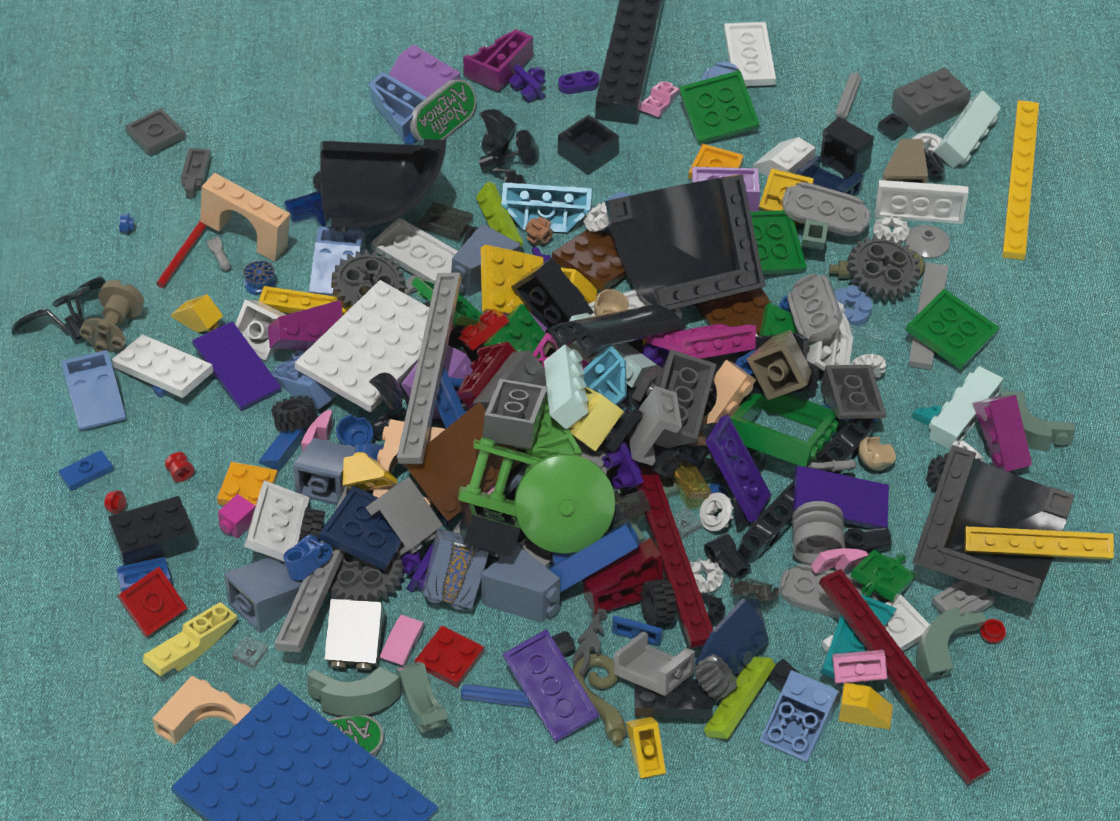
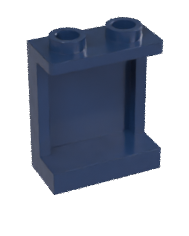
(831, 181)

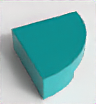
(926, 414)

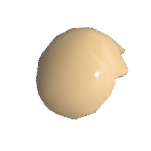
(610, 301)
(876, 455)

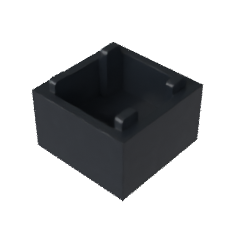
(588, 144)
(846, 148)

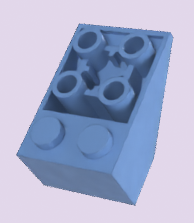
(328, 251)
(300, 384)
(93, 390)
(800, 716)

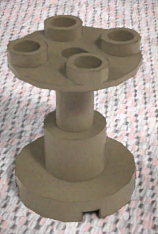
(119, 303)

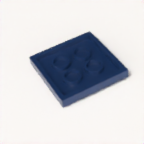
(361, 533)

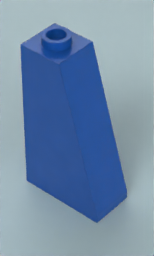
(596, 555)

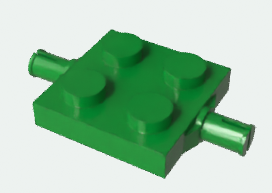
(883, 575)

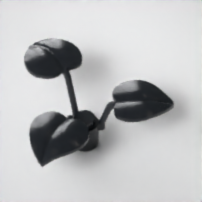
(498, 129)
(74, 321)
(391, 393)
(710, 470)

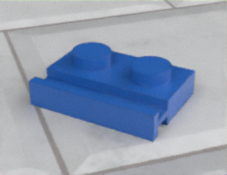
(133, 572)

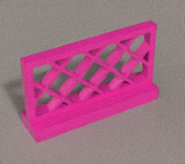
(708, 340)

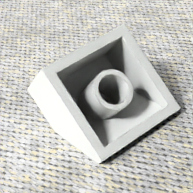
(786, 157)
(254, 324)

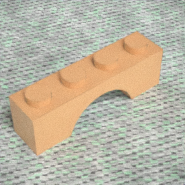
(731, 386)

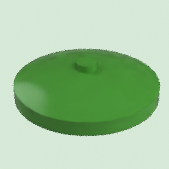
(564, 503)

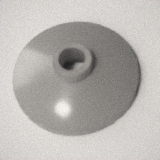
(928, 241)

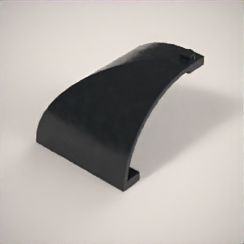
(375, 181)
(687, 242)
(986, 496)

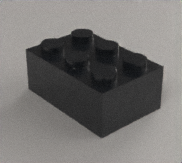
(550, 295)
(489, 530)
(152, 531)

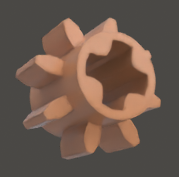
(539, 230)

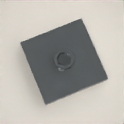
(155, 131)

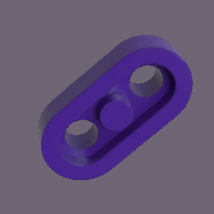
(578, 82)

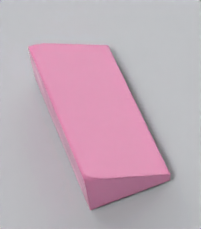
(859, 666)

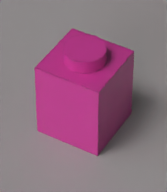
(236, 516)

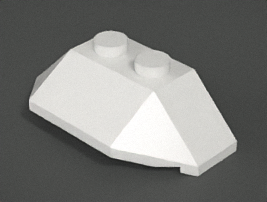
(835, 348)

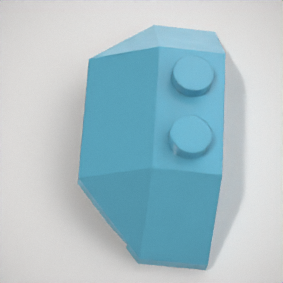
(557, 204)
(607, 375)

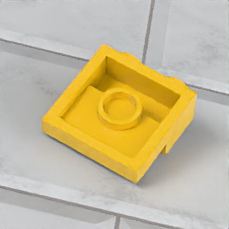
(775, 188)

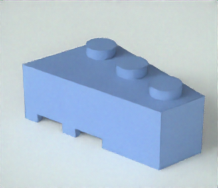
(395, 102)

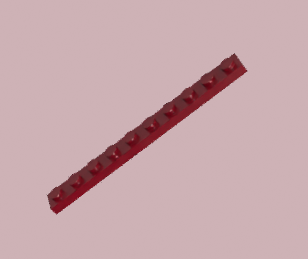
(674, 559)
(905, 677)

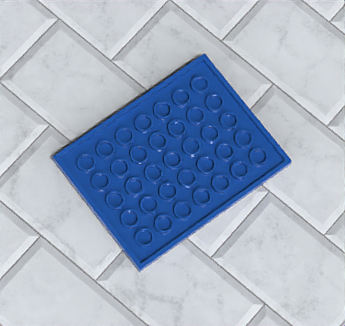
(295, 767)

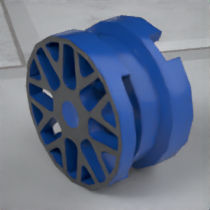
(258, 276)

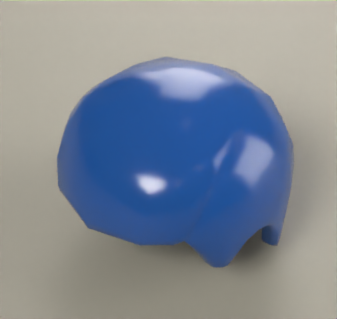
(354, 431)

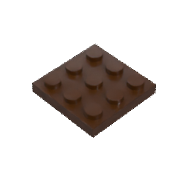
(593, 257)
(735, 309)

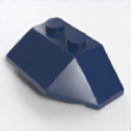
(738, 636)

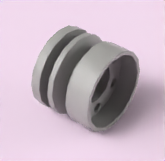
(817, 529)

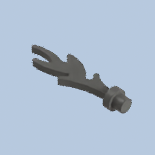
(590, 641)

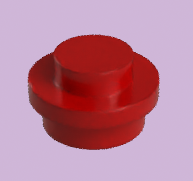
(115, 502)
(993, 631)

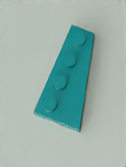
(845, 638)

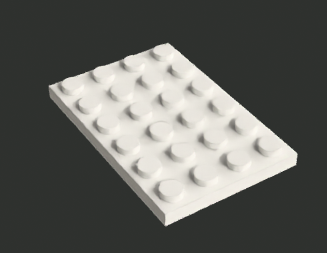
(371, 338)

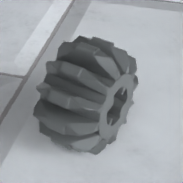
(715, 677)

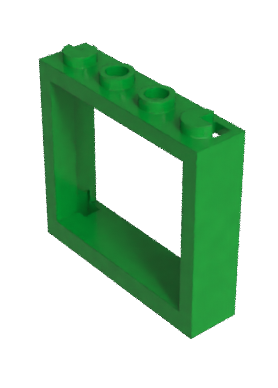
(781, 444)

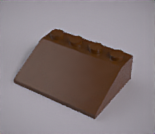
(452, 460)

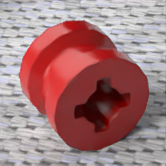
(179, 467)

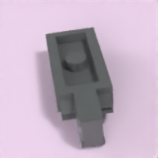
(195, 170)

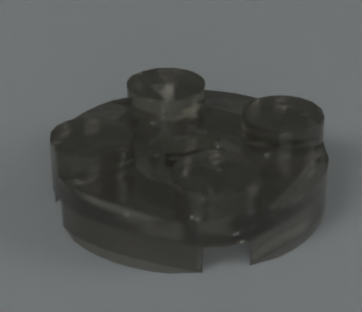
(761, 589)

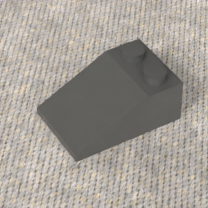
(852, 392)
(514, 413)

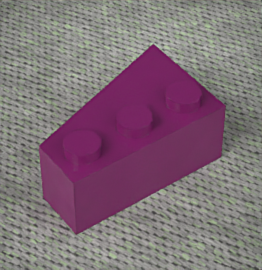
(495, 63)
(303, 327)
(1004, 432)

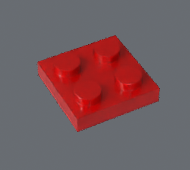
(476, 334)
(152, 601)
(450, 656)

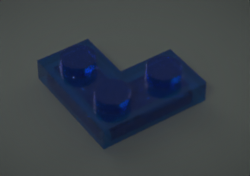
(305, 207)

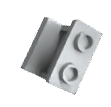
(659, 413)
(407, 515)
(652, 667)

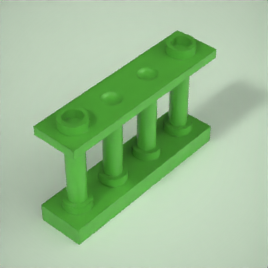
(496, 499)

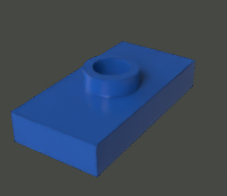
(85, 470)

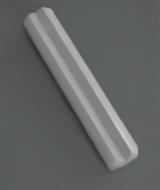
(848, 95)

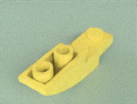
(193, 641)

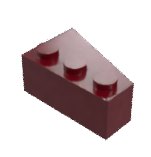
(487, 365)
(623, 578)

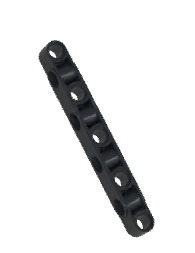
(768, 526)

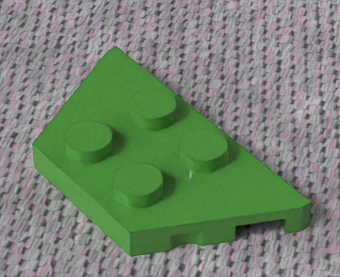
(552, 437)

